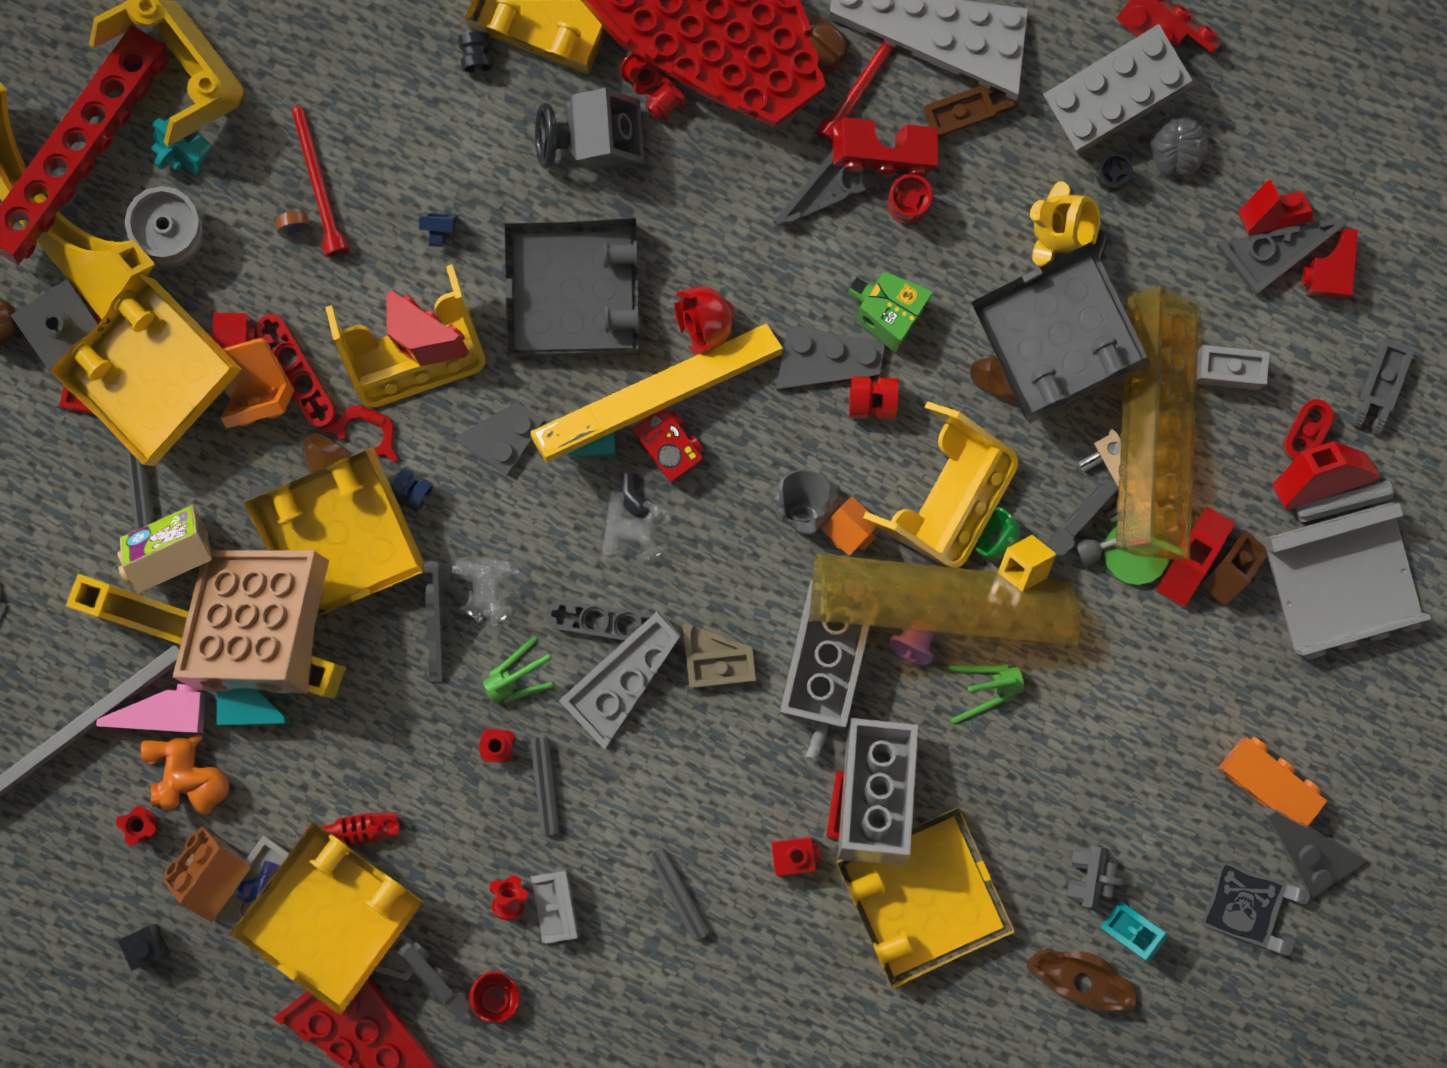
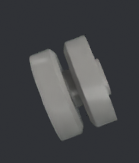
(170, 209)

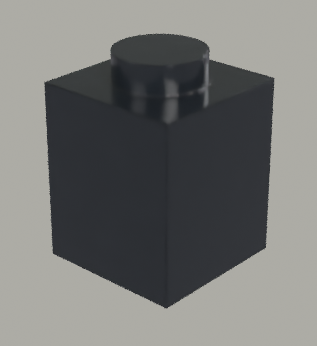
(143, 947)

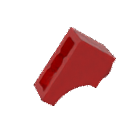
(1334, 274)

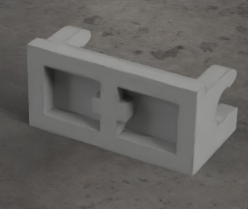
(555, 906)

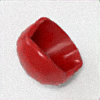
(489, 1006)

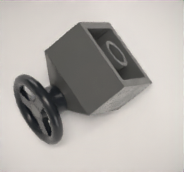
(599, 130)

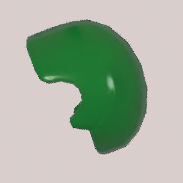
(1009, 530)

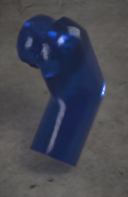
(249, 890)

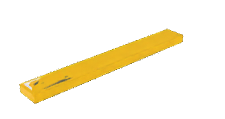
(656, 393)

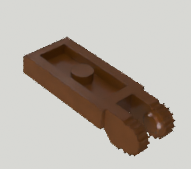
(965, 109)

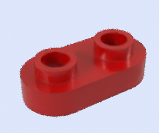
(1306, 430)

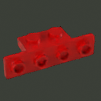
(1175, 22)

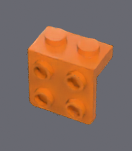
(259, 388)

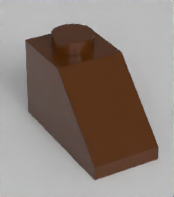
(1234, 568)

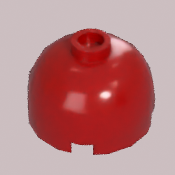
(704, 312)

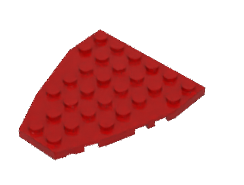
(730, 51)

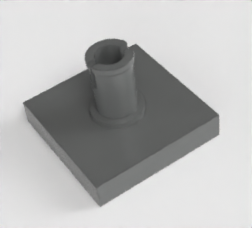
(55, 322)

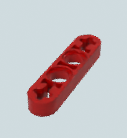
(299, 369)

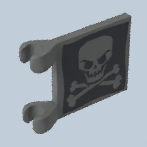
(1248, 906)

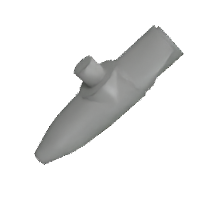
(817, 742)

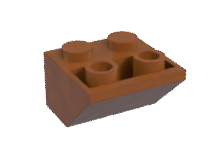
(205, 874)

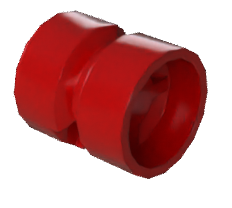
(909, 199)
(862, 395)

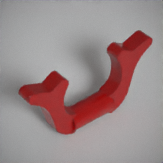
(372, 417)

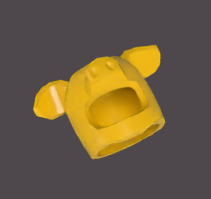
(1063, 223)

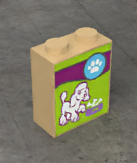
(164, 549)

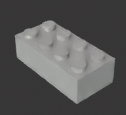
(1118, 89)
(823, 670)
(878, 792)

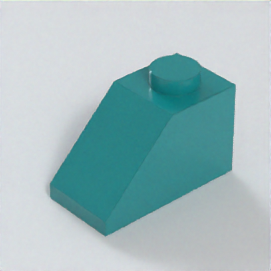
(247, 707)

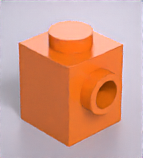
(849, 528)

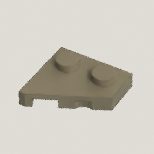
(716, 659)

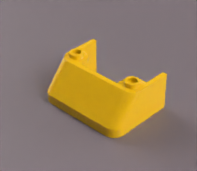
(211, 81)
(385, 374)
(962, 495)

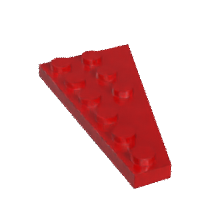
(363, 1036)

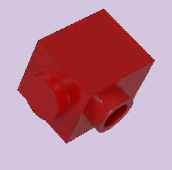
(232, 329)
(795, 855)

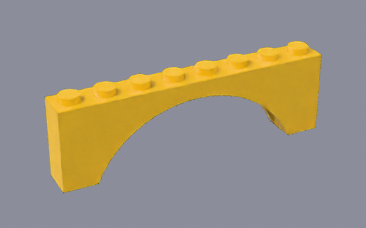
(91, 264)
(169, 622)

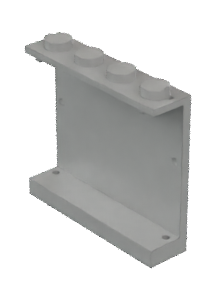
(1344, 580)

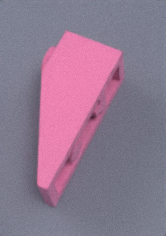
(165, 711)

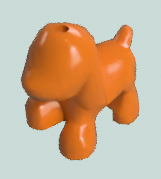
(203, 785)

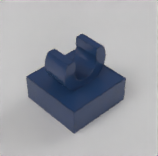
(437, 225)

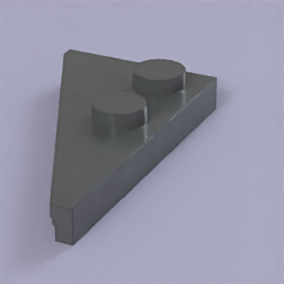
(826, 187)
(1267, 256)
(436, 616)
(1314, 857)

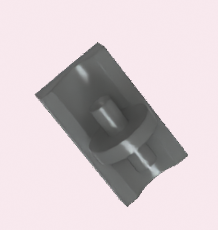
(1090, 891)

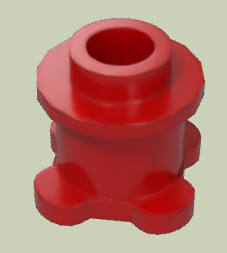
(640, 73)
(665, 100)
(506, 739)
(128, 822)
(508, 898)

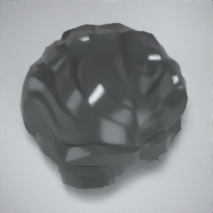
(804, 500)

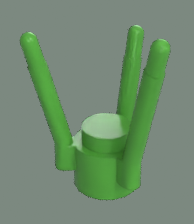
(1006, 682)
(501, 685)

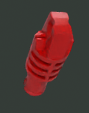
(364, 827)

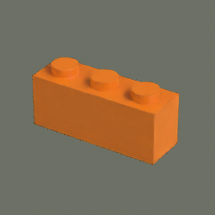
(1272, 781)

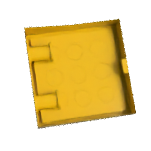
(558, 27)
(147, 371)
(348, 519)
(929, 902)
(327, 918)

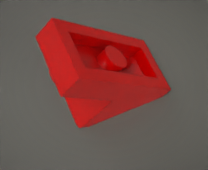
(1270, 211)

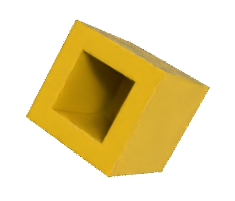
(1027, 563)

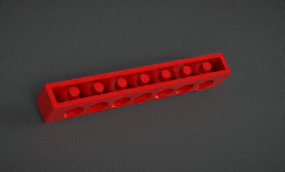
(132, 49)

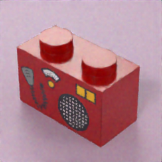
(668, 444)

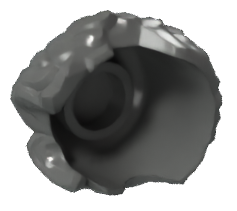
(1179, 145)

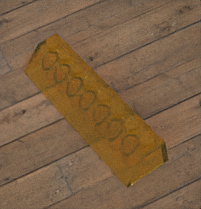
(1159, 428)
(942, 601)

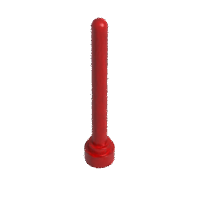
(856, 92)
(333, 238)

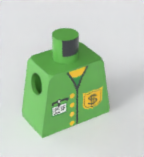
(889, 307)

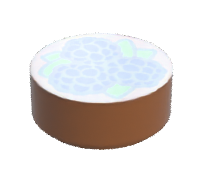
(292, 222)

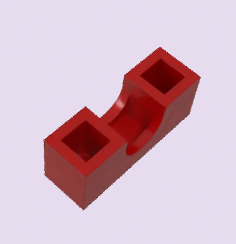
(859, 149)

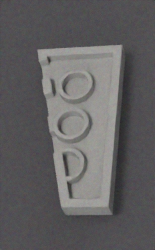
(616, 683)

